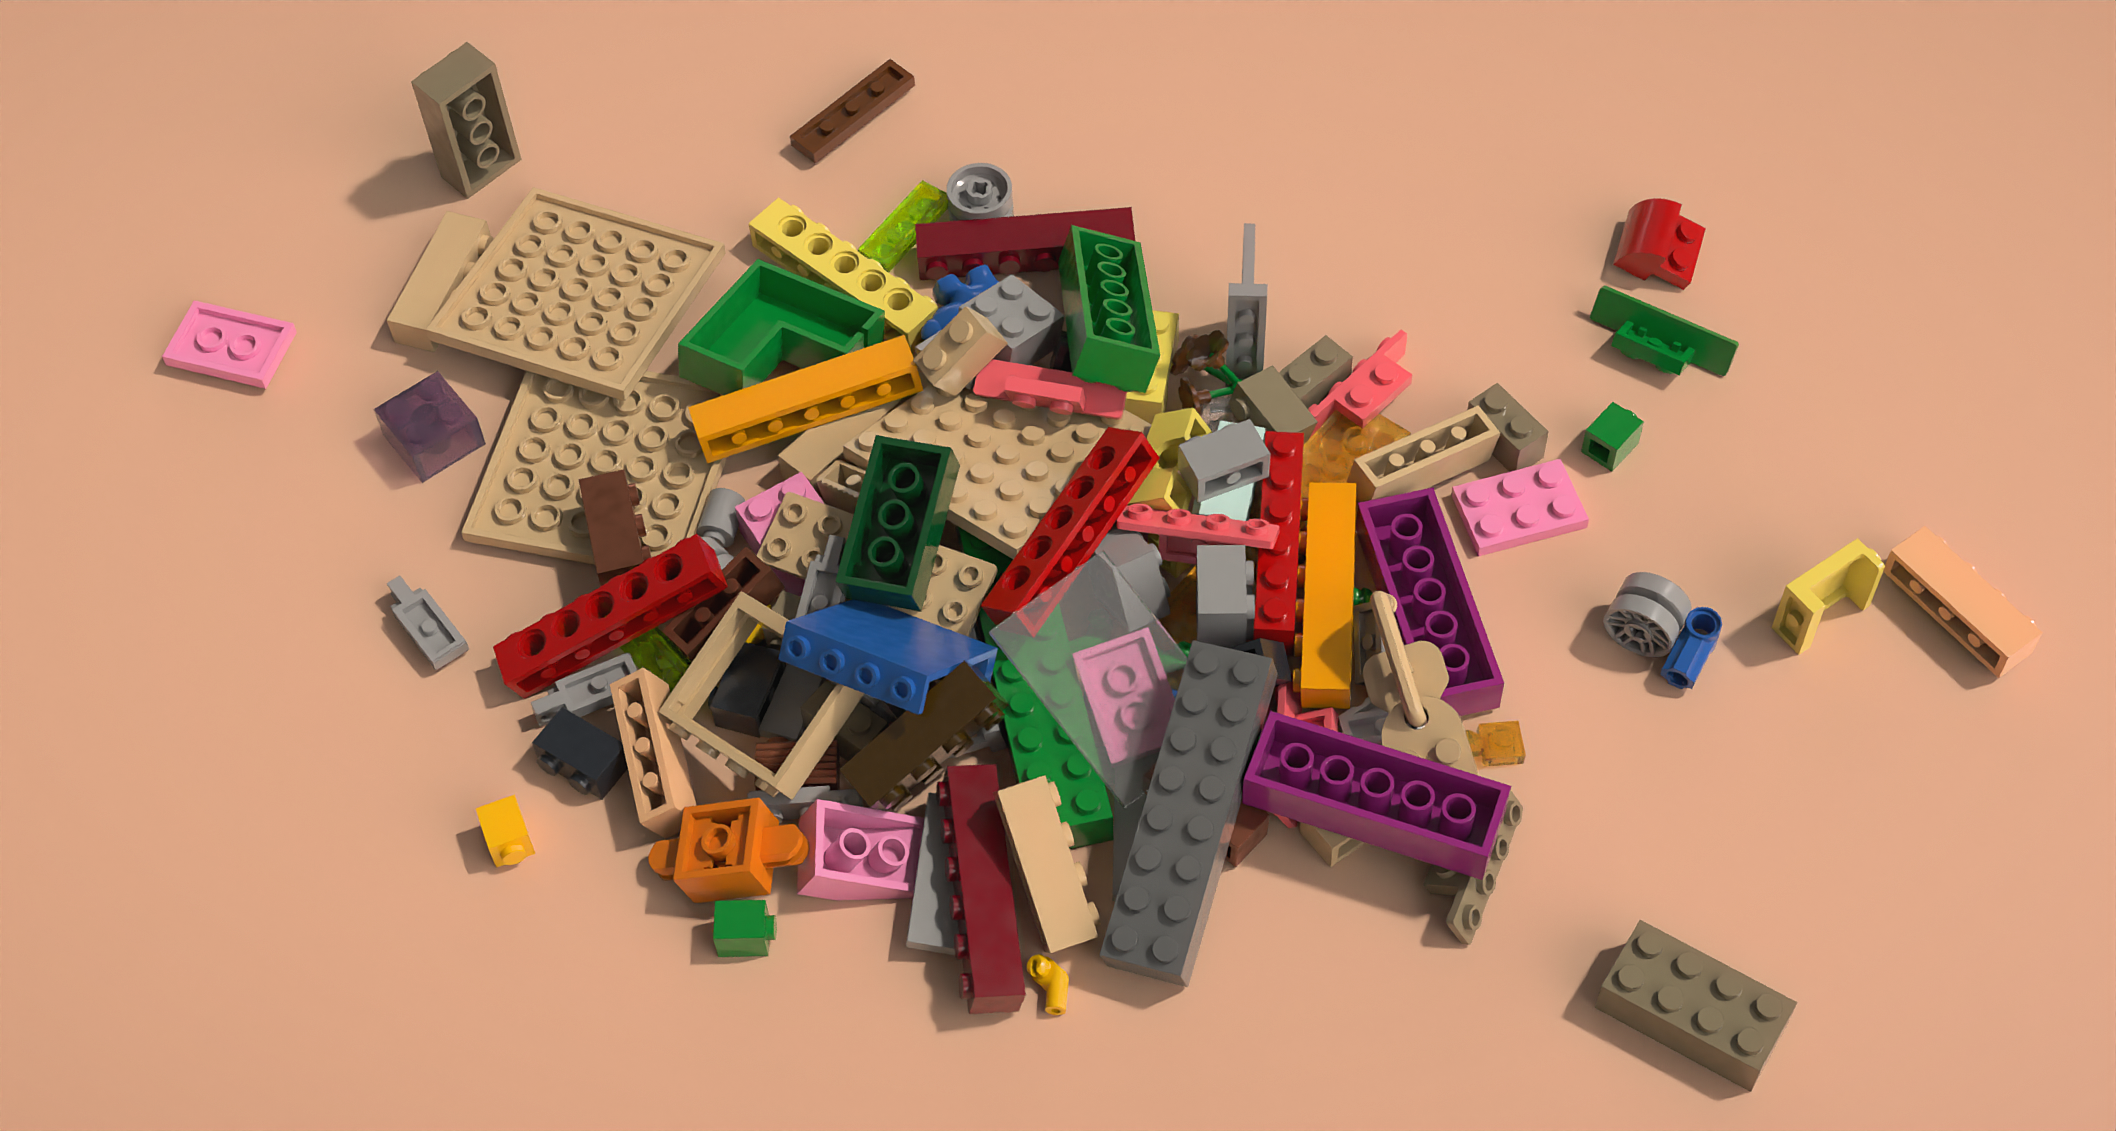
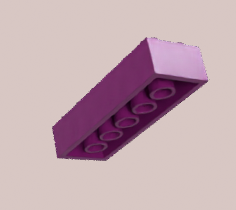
(1419, 566)
(1376, 794)

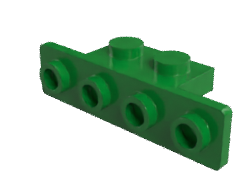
(1661, 336)

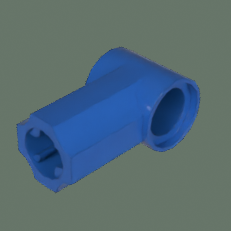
(1691, 648)

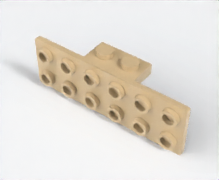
(803, 529)

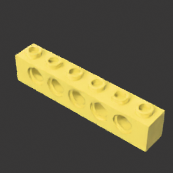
(818, 255)

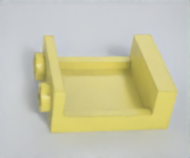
(1846, 573)

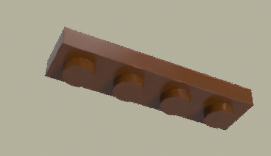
(852, 110)

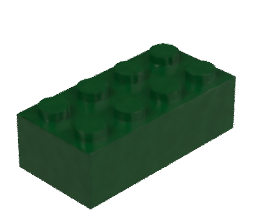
(898, 523)

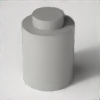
(720, 517)

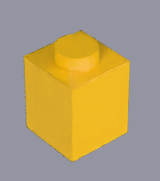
(505, 831)

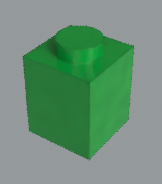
(1612, 436)
(743, 928)

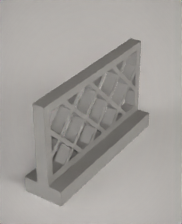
(1246, 316)

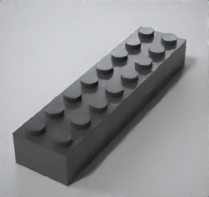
(1189, 814)

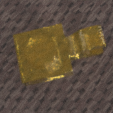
(1498, 743)

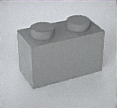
(1223, 460)

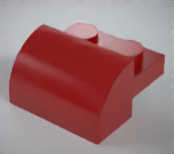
(1659, 242)

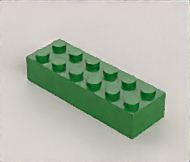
(1108, 310)

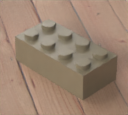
(467, 119)
(1695, 1005)

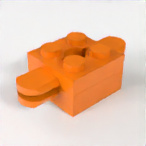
(733, 832)

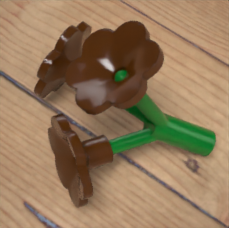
(1204, 354)

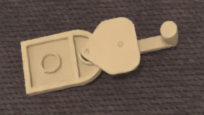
(1409, 687)

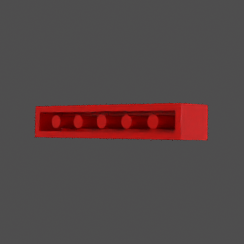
(1278, 566)

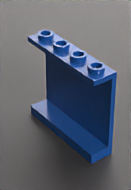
(880, 651)

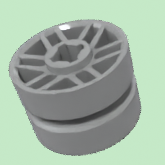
(979, 193)
(1647, 614)

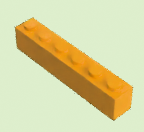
(805, 398)
(1327, 597)

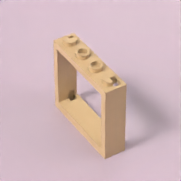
(706, 672)

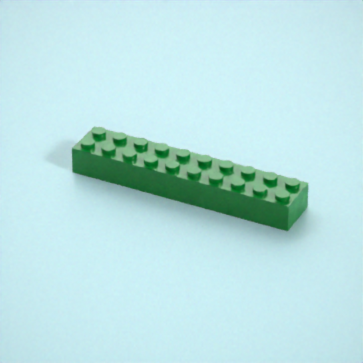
(1033, 735)

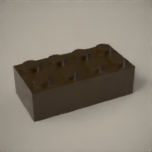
(919, 744)

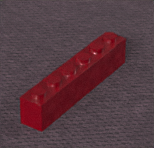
(1010, 242)
(981, 890)

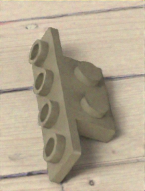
(1469, 892)

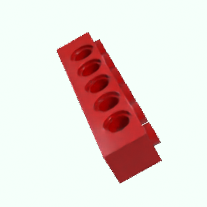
(1075, 520)
(610, 616)

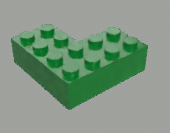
(772, 319)

